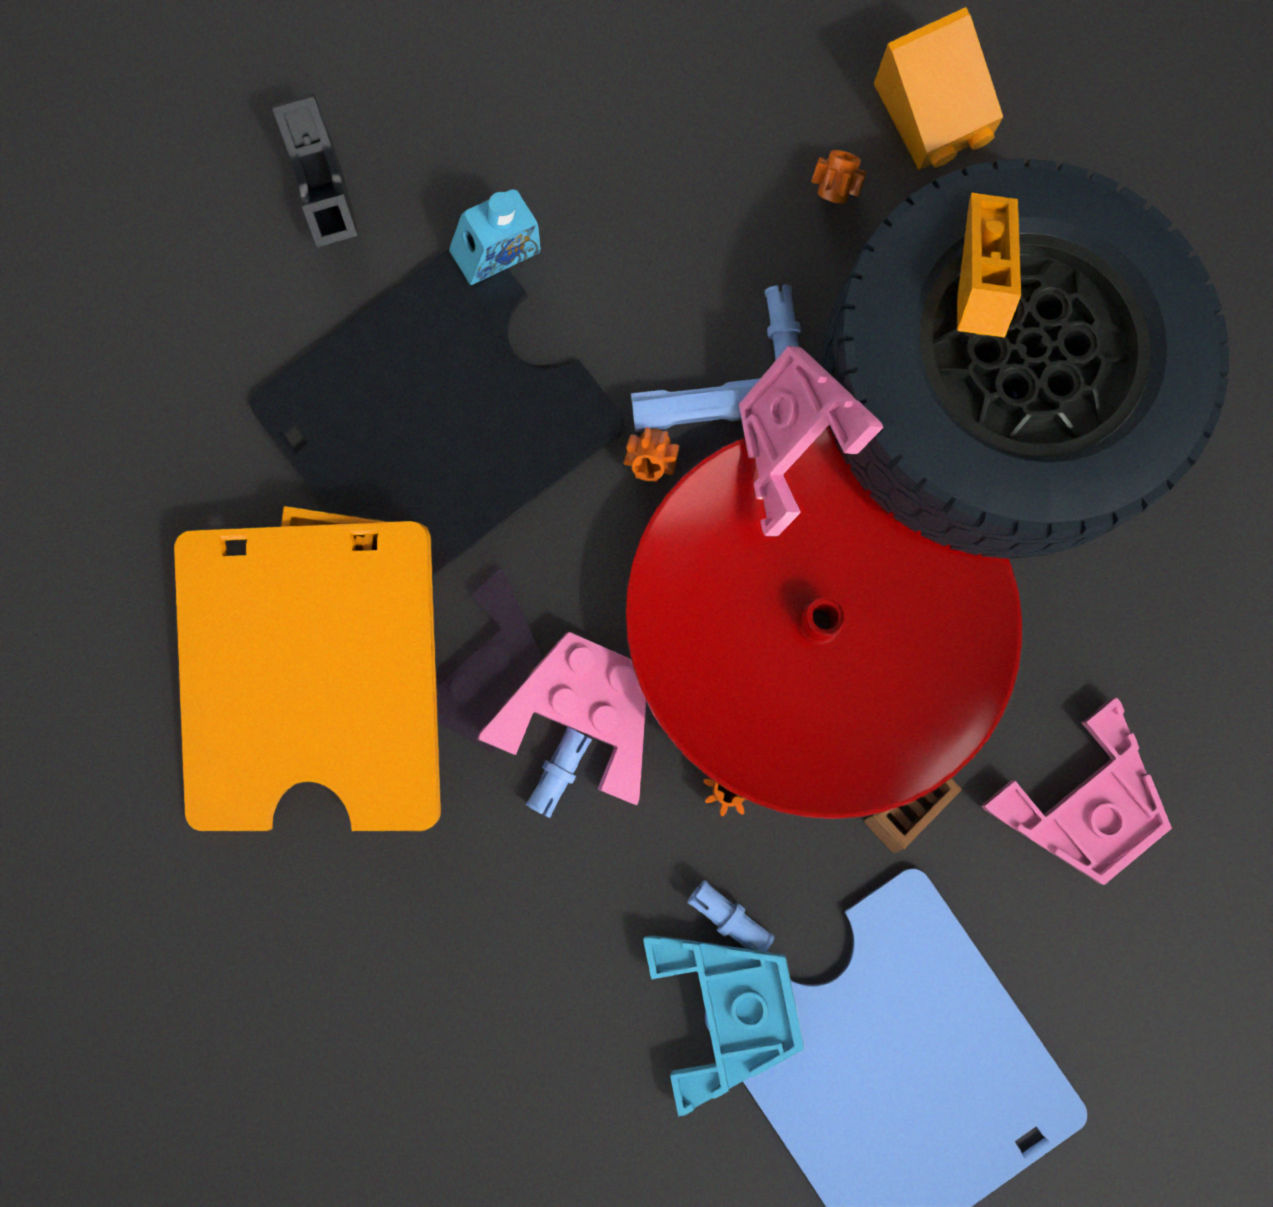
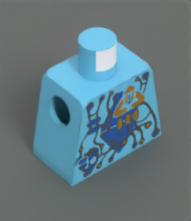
(499, 231)

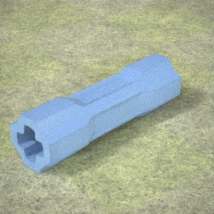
(664, 408)

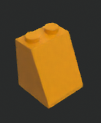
(939, 90)

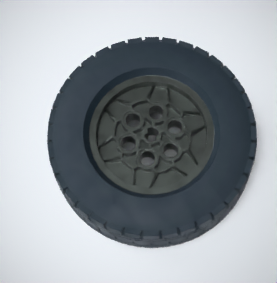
(1044, 466)

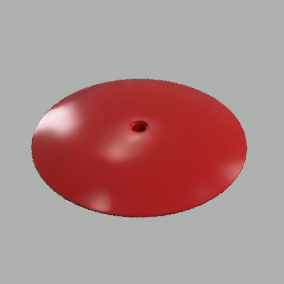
(800, 712)

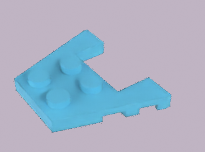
(746, 1008)

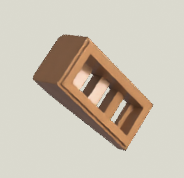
(888, 832)

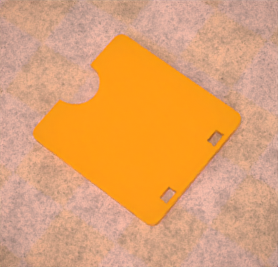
(308, 673)

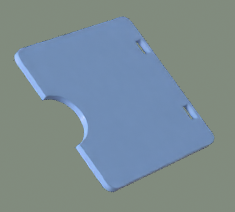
(913, 1066)

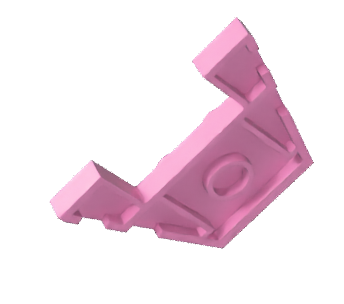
(785, 417)
(590, 693)
(1105, 817)

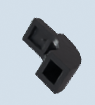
(316, 170)

